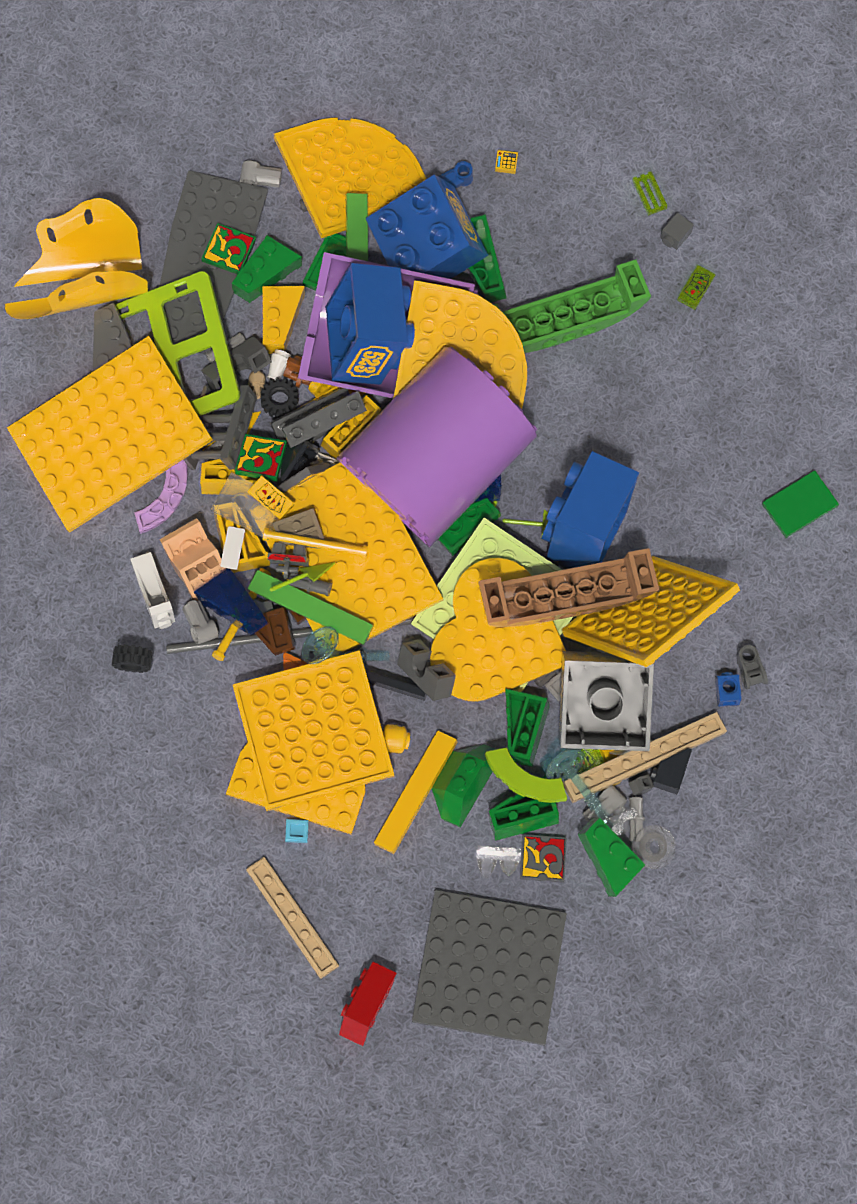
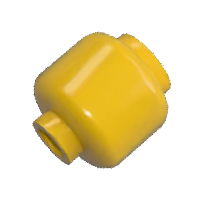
(396, 738)

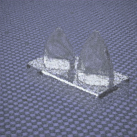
(488, 857)

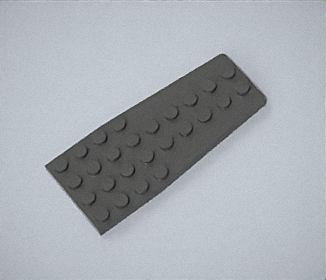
(201, 206)

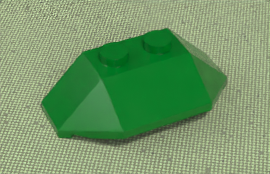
(461, 783)

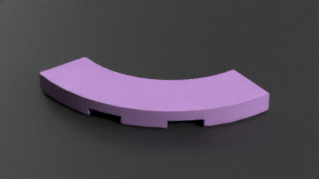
(168, 500)

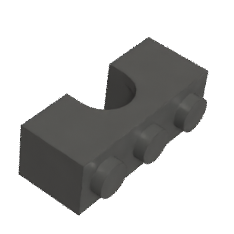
(248, 355)
(434, 680)

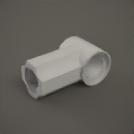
(255, 174)
(201, 627)
(610, 800)

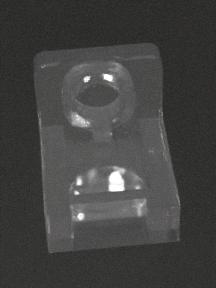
(620, 818)

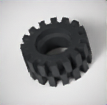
(279, 386)
(132, 658)

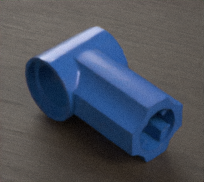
(453, 177)

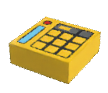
(506, 162)

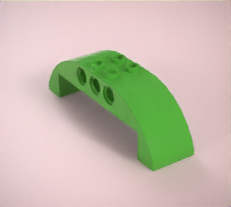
(580, 309)

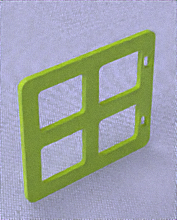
(213, 338)

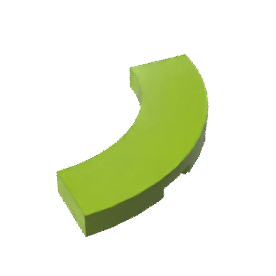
(522, 782)

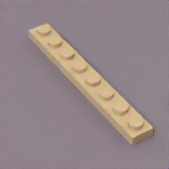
(638, 761)

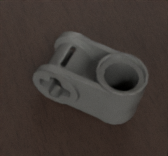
(751, 671)

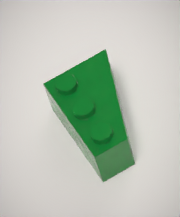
(265, 268)
(525, 725)
(521, 815)
(610, 855)

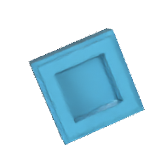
(296, 831)

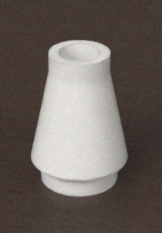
(278, 365)

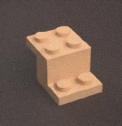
(192, 556)

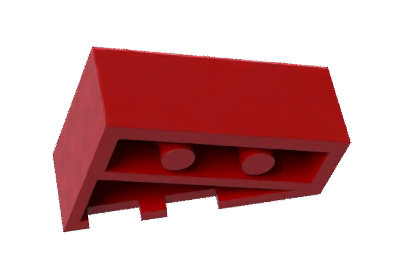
(366, 1002)

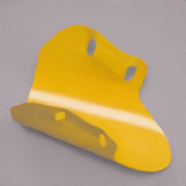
(85, 251)

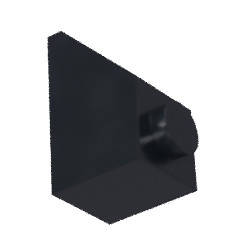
(671, 772)

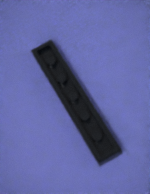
(390, 684)

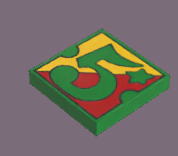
(228, 249)
(261, 457)

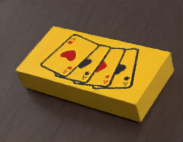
(271, 498)

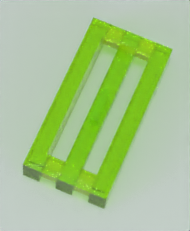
(643, 178)

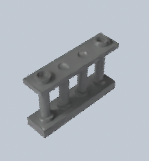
(318, 416)
(234, 436)

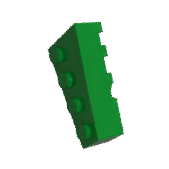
(487, 272)

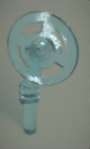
(325, 649)
(570, 772)

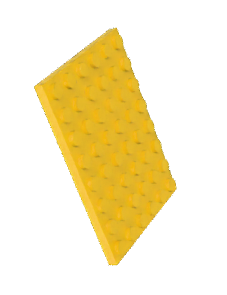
(109, 434)
(384, 585)

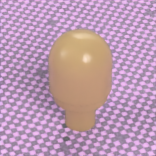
(256, 382)

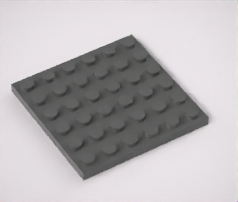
(489, 967)

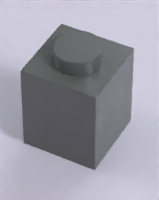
(676, 231)

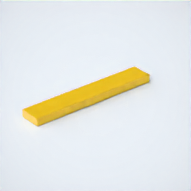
(415, 792)

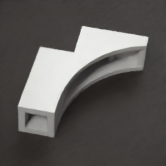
(153, 591)

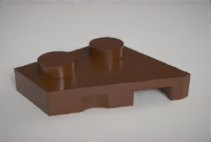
(277, 632)

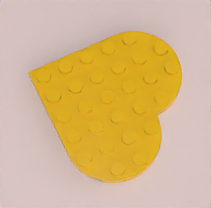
(489, 656)

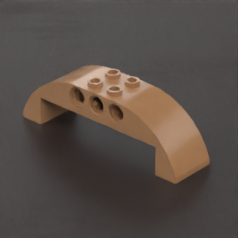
(569, 591)

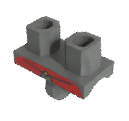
(279, 556)

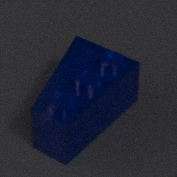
(230, 600)

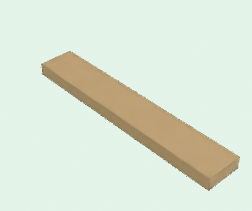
(292, 918)

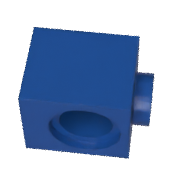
(723, 697)

